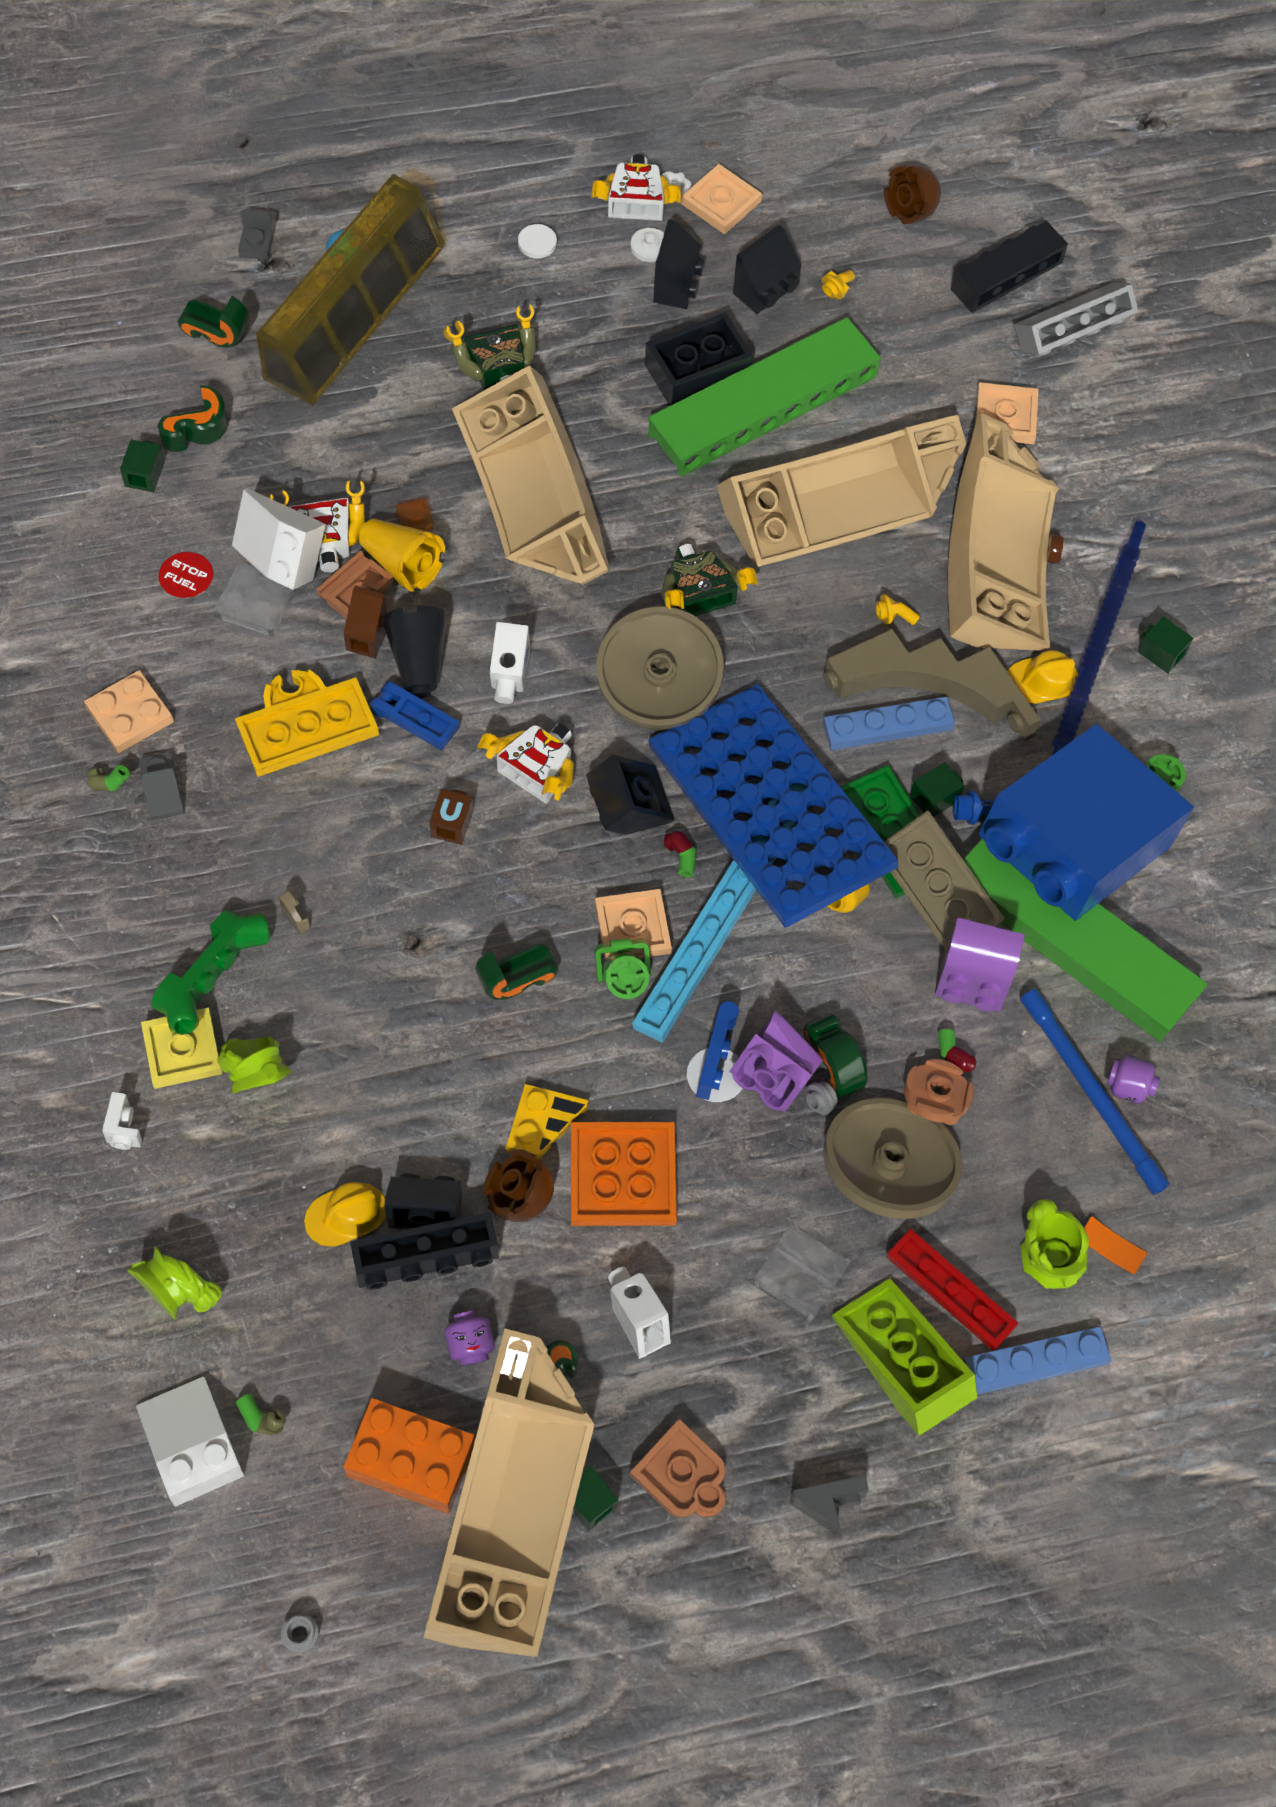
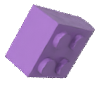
(979, 965)

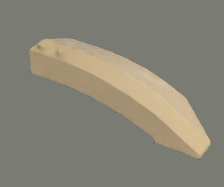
(533, 478)
(842, 492)
(1000, 544)
(513, 1506)

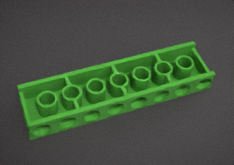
(764, 392)
(1094, 949)

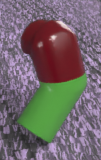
(679, 841)
(954, 1054)

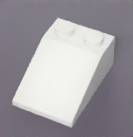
(277, 539)
(189, 1441)

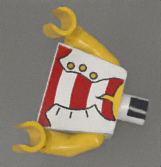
(636, 191)
(341, 528)
(534, 759)

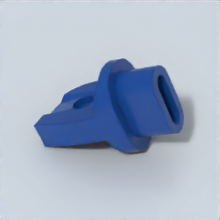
(970, 807)

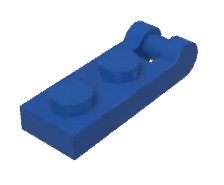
(415, 715)
(718, 1048)

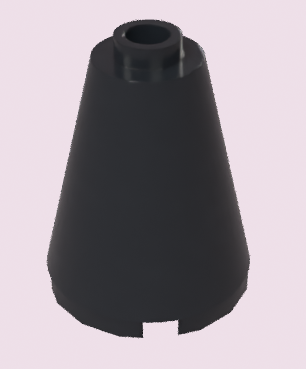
(417, 646)

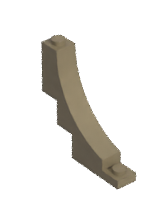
(974, 681)

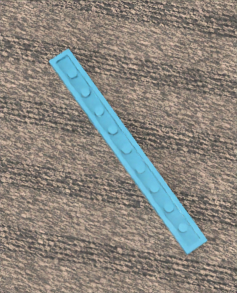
(699, 947)

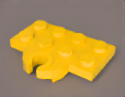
(305, 722)

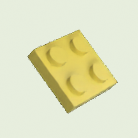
(181, 1057)

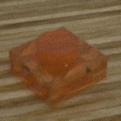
(415, 515)

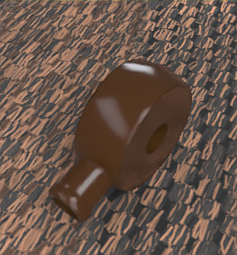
(1055, 548)

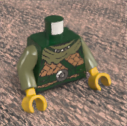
(496, 352)
(703, 582)

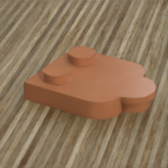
(682, 1474)

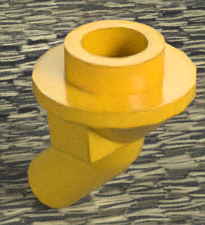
(835, 285)
(888, 609)

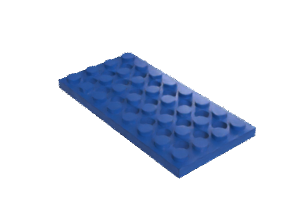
(793, 806)

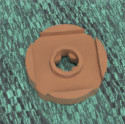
(936, 1107)

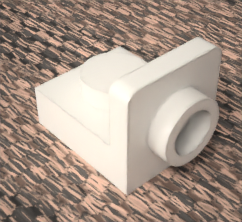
(117, 1119)

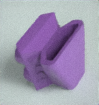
(776, 1063)

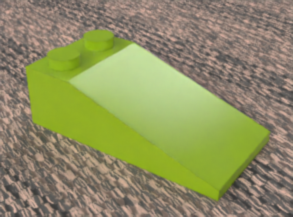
(907, 1356)

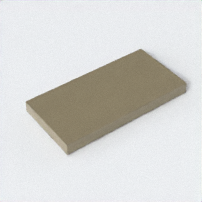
(939, 879)

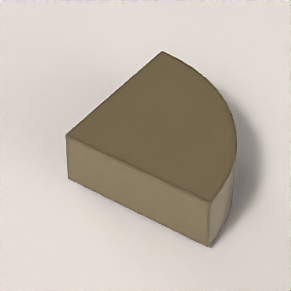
(294, 915)

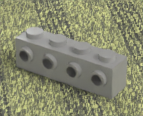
(1076, 318)

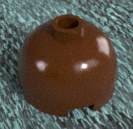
(912, 193)
(519, 1187)

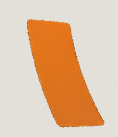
(1114, 1246)

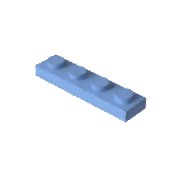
(888, 723)
(1039, 1360)

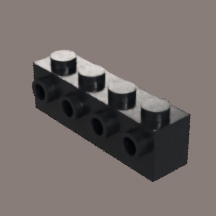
(1008, 266)
(425, 1250)

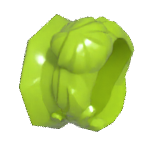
(252, 1063)
(1054, 1246)
(174, 1284)

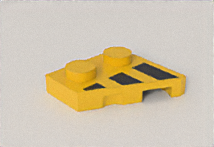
(542, 1119)

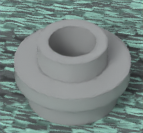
(821, 1097)
(299, 1621)

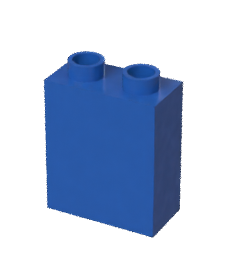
(1084, 822)

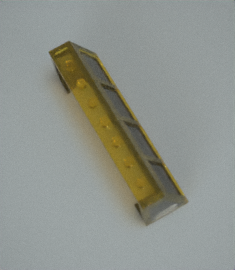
(349, 291)

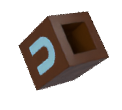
(451, 816)

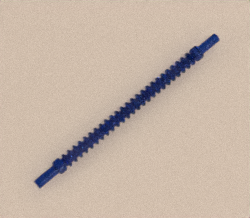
(1099, 639)

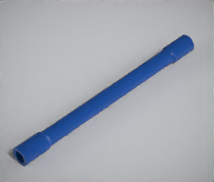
(1144, 1164)

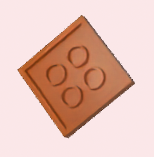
(623, 1174)

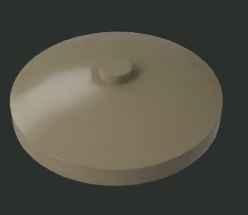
(659, 668)
(892, 1159)

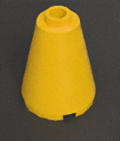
(403, 551)

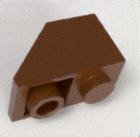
(365, 621)

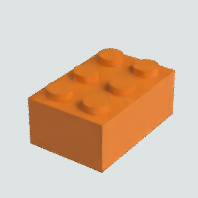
(409, 1455)

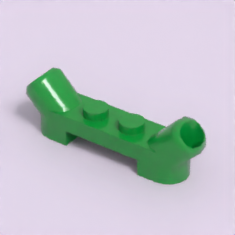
(178, 996)

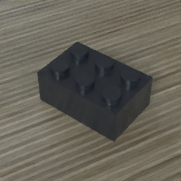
(696, 357)

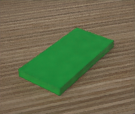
(885, 808)

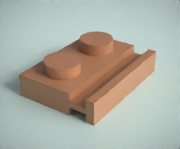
(356, 572)

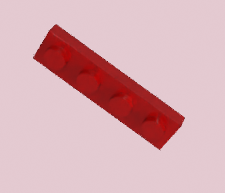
(952, 1290)

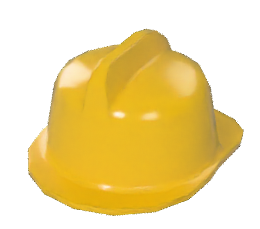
(1044, 676)
(345, 1214)

